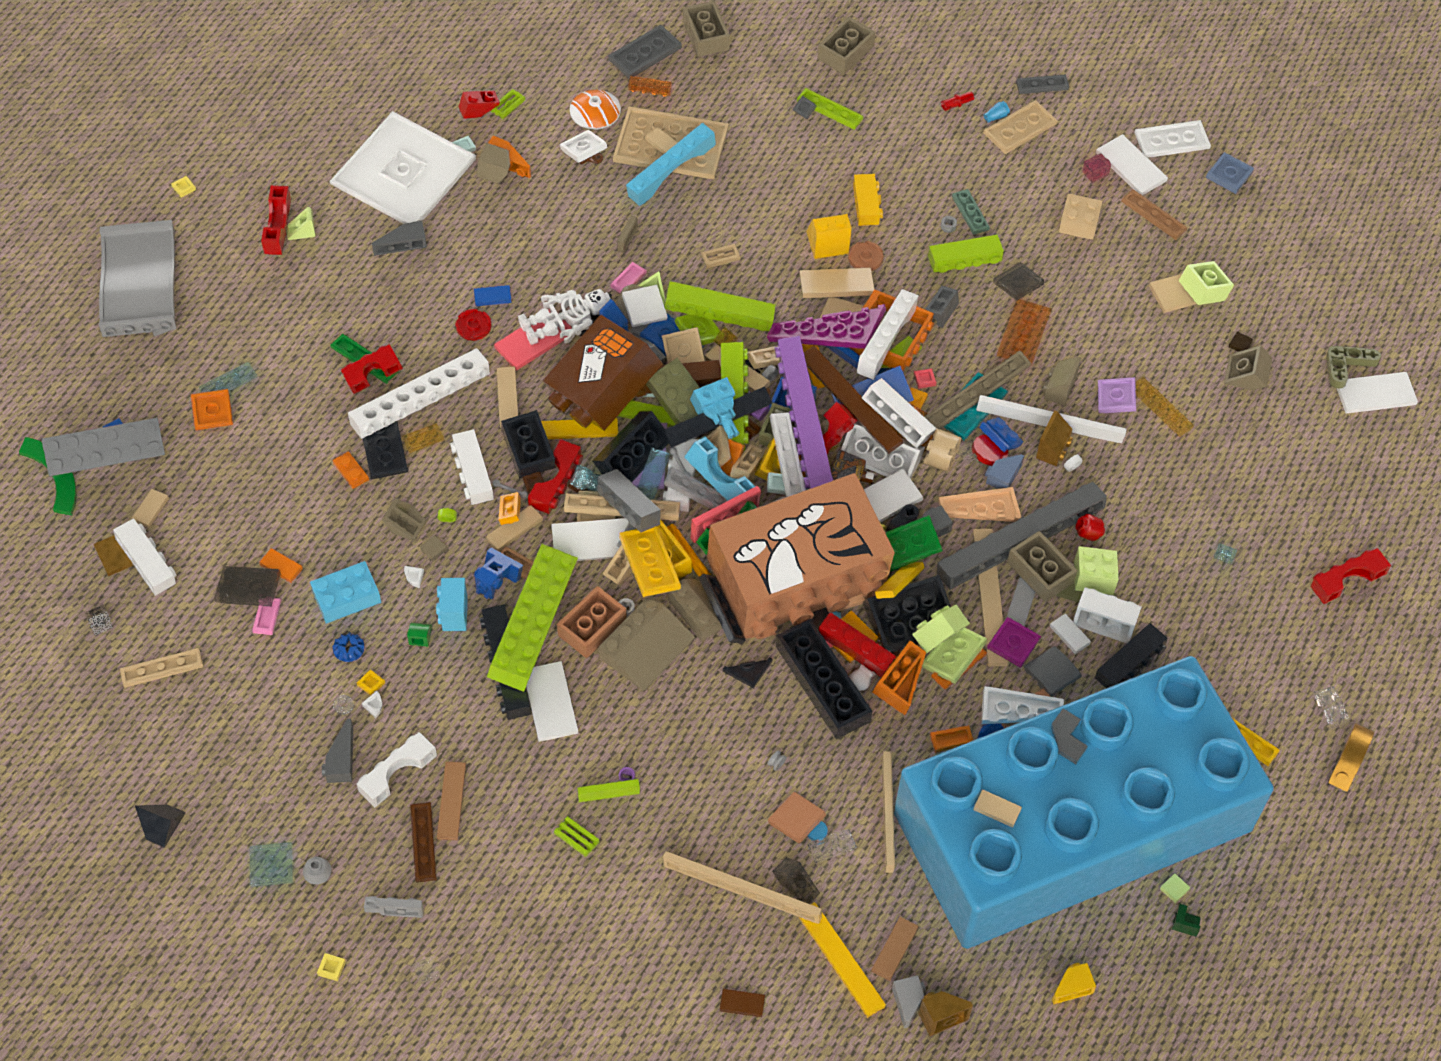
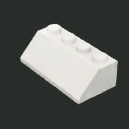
(863, 445)

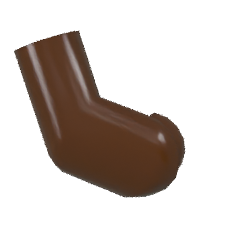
(597, 158)

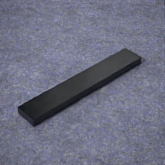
(702, 424)

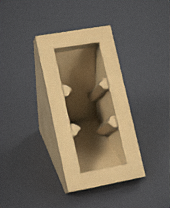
(619, 567)

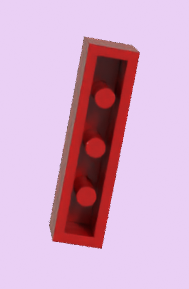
(856, 645)

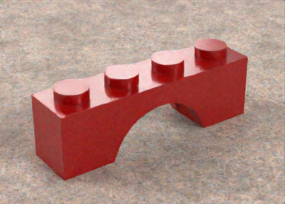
(279, 207)
(545, 495)
(1368, 565)

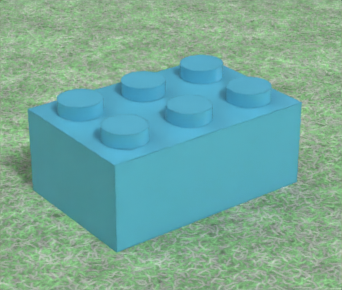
(345, 592)

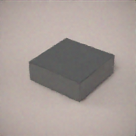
(804, 107)

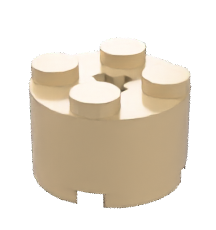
(942, 450)

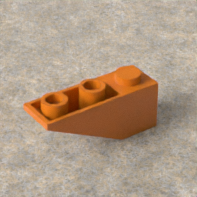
(517, 162)

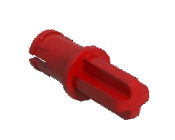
(957, 101)

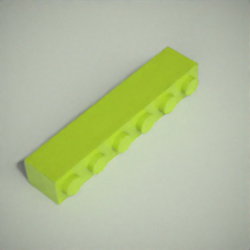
(719, 306)
(734, 368)

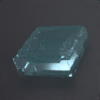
(1225, 553)

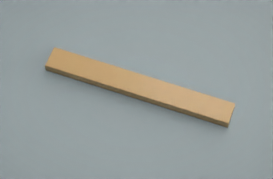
(990, 603)
(742, 887)

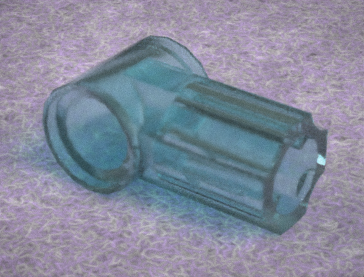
(584, 478)

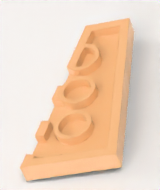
(983, 505)

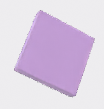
(1117, 395)

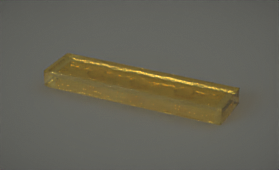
(1162, 407)

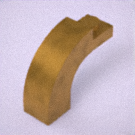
(1351, 757)

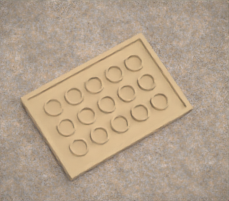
(636, 151)

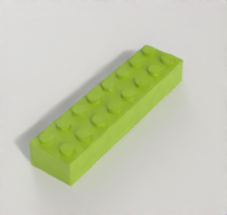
(532, 617)

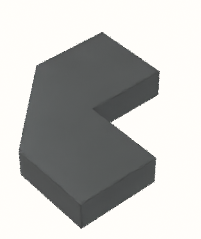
(1068, 745)

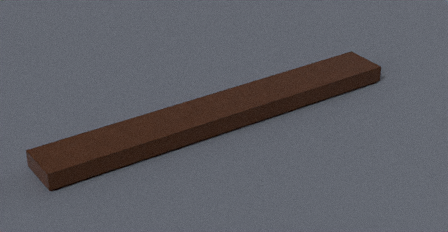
(852, 400)

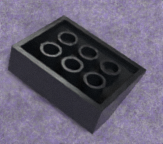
(898, 617)

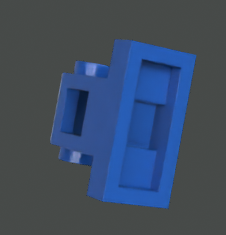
(495, 568)

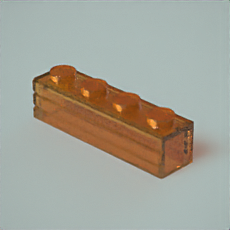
(650, 86)

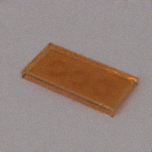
(1024, 330)

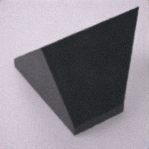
(159, 822)

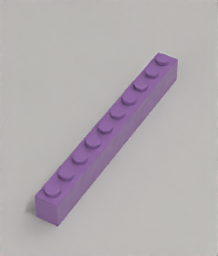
(803, 412)

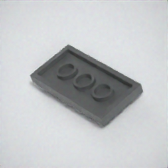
(645, 51)

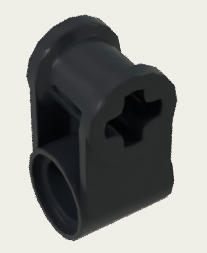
(907, 514)

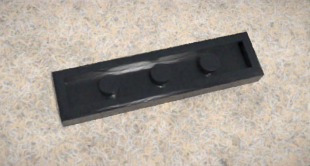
(722, 608)

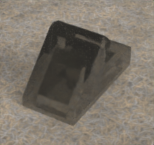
(98, 619)

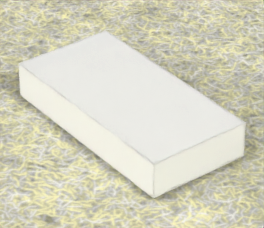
(1070, 633)

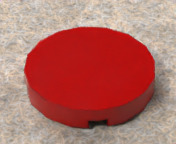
(473, 324)
(987, 450)

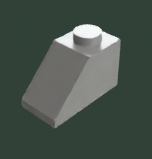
(908, 997)

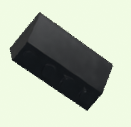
(632, 446)

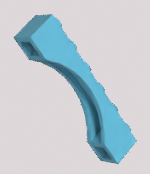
(647, 182)

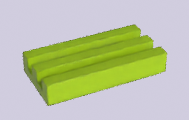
(510, 105)
(563, 826)

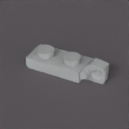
(394, 907)

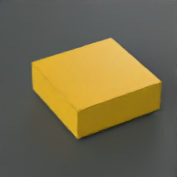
(371, 682)

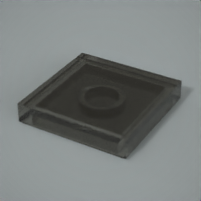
(1018, 281)

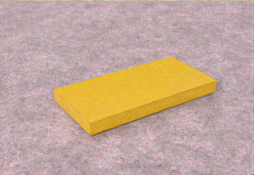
(649, 561)

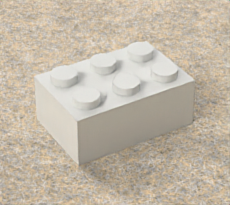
(1106, 615)

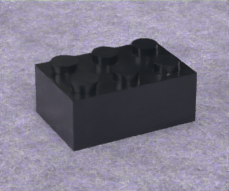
(528, 444)

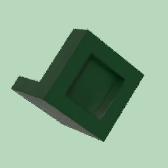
(1186, 922)

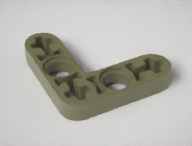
(1370, 358)

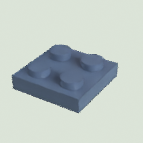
(1230, 173)

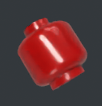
(1090, 527)

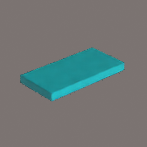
(970, 420)

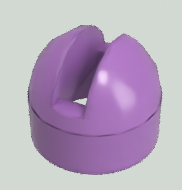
(627, 771)

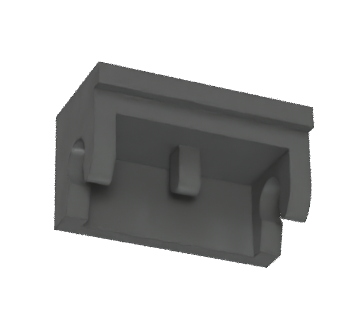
(943, 304)

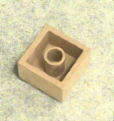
(1080, 216)

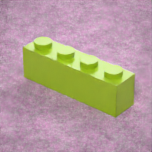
(965, 253)

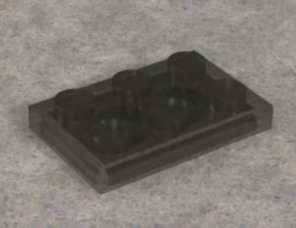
(247, 586)

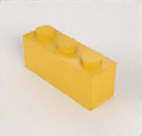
(867, 199)

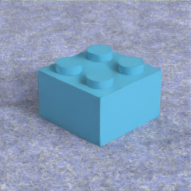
(452, 604)

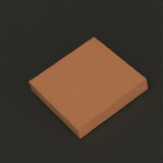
(796, 817)

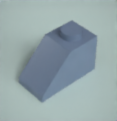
(1004, 471)

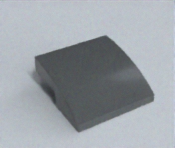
(1052, 671)

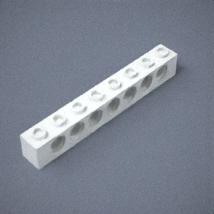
(418, 393)

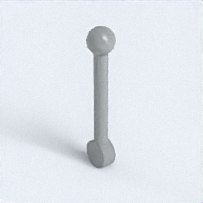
(673, 451)
(496, 483)

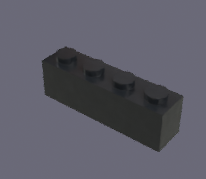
(1132, 657)

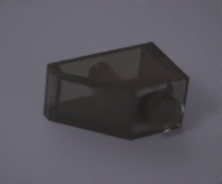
(796, 880)

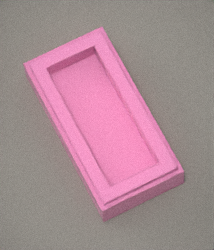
(629, 276)
(266, 618)

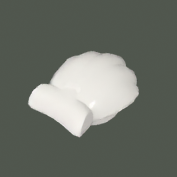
(862, 677)

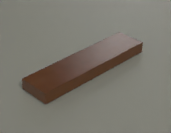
(423, 842)

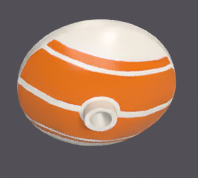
(595, 109)

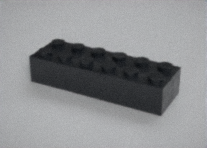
(823, 678)

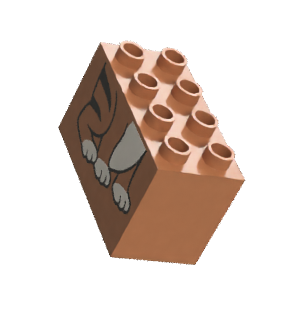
(800, 556)

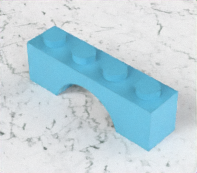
(704, 459)

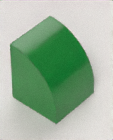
(419, 634)

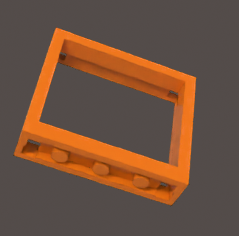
(920, 316)

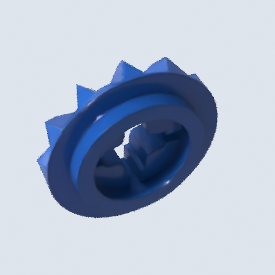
(353, 653)

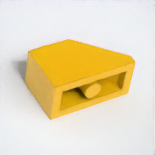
(1075, 983)

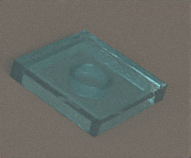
(271, 864)

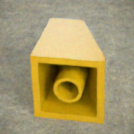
(829, 236)

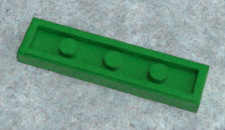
(354, 352)

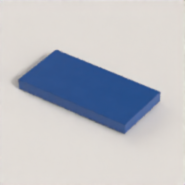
(892, 377)

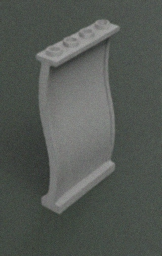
(137, 278)

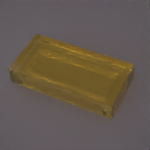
(422, 438)

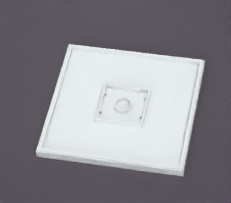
(403, 169)

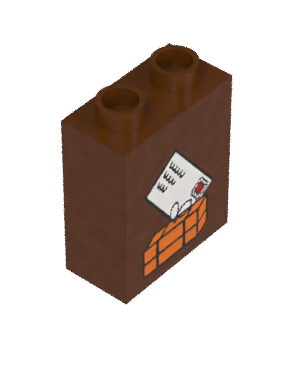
(601, 374)

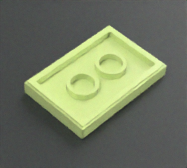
(954, 655)

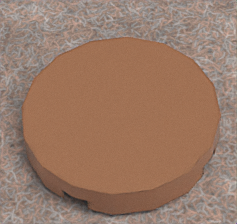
(860, 257)

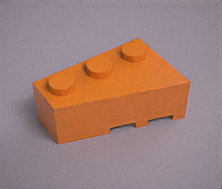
(900, 679)

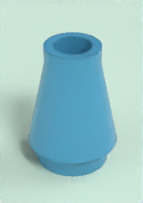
(997, 112)

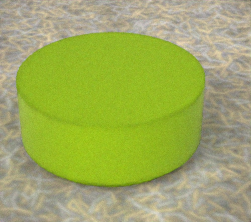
(447, 515)

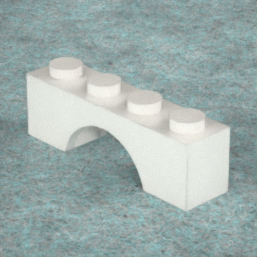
(415, 752)

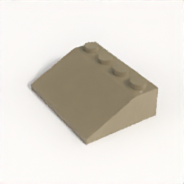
(645, 643)

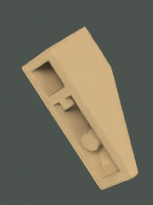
(748, 463)

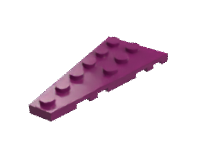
(833, 329)

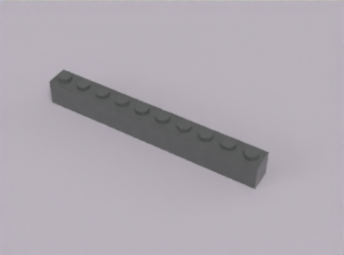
(996, 546)

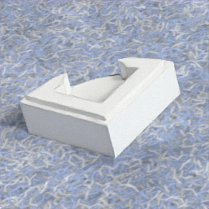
(414, 575)
(373, 704)

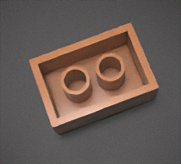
(591, 622)

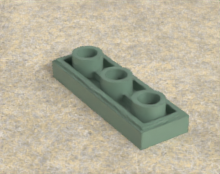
(970, 211)

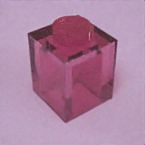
(1096, 167)

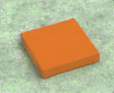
(211, 409)

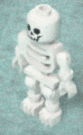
(591, 304)

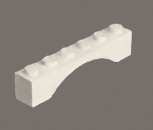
(878, 347)

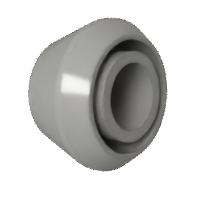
(317, 870)

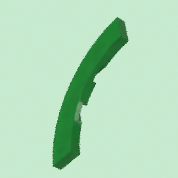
(65, 483)

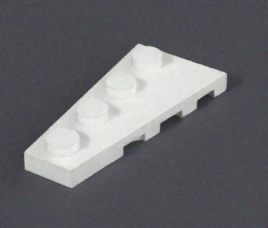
(1014, 706)

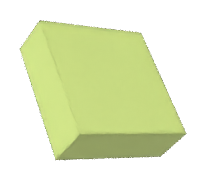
(1175, 888)

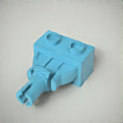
(717, 404)

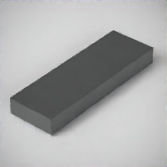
(1042, 84)

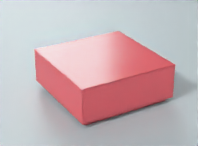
(925, 378)

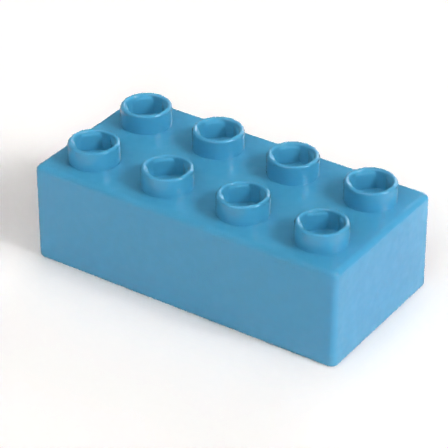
(1152, 789)

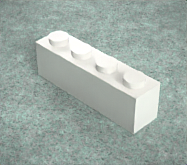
(898, 413)
(472, 465)
(670, 494)
(144, 556)

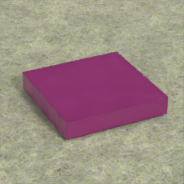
(1014, 642)

